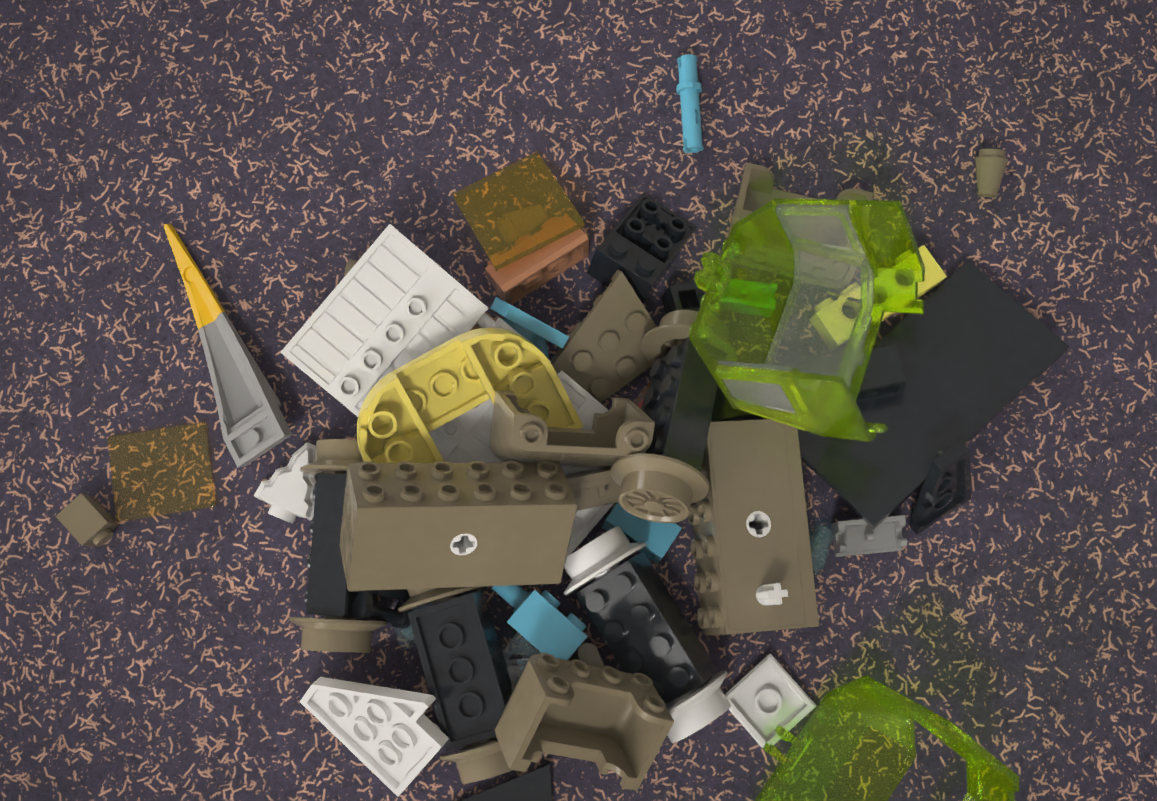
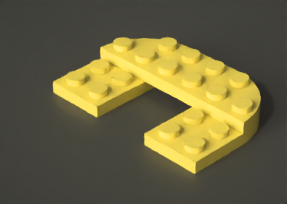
(448, 383)

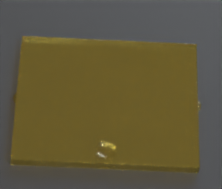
(517, 210)

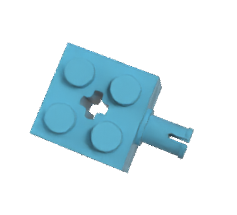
(541, 621)

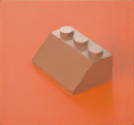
(539, 267)

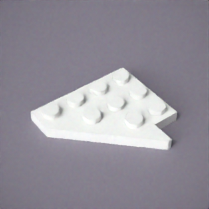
(378, 726)

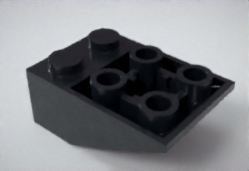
(642, 246)

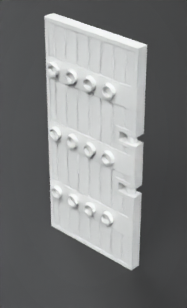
(390, 313)

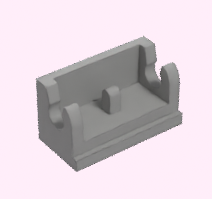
(858, 538)

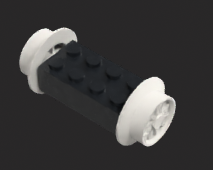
(647, 629)

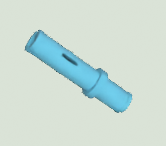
(690, 105)

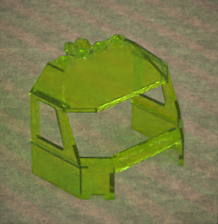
(864, 745)

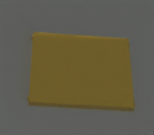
(161, 472)

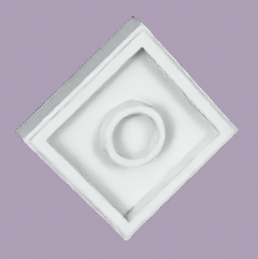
(766, 699)

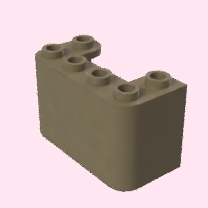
(584, 716)

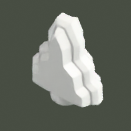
(289, 489)

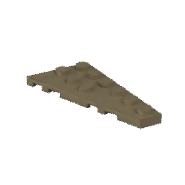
(606, 345)

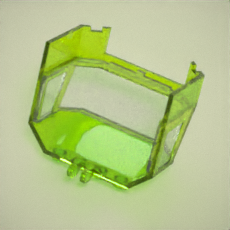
(801, 307)

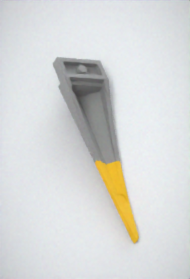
(243, 396)

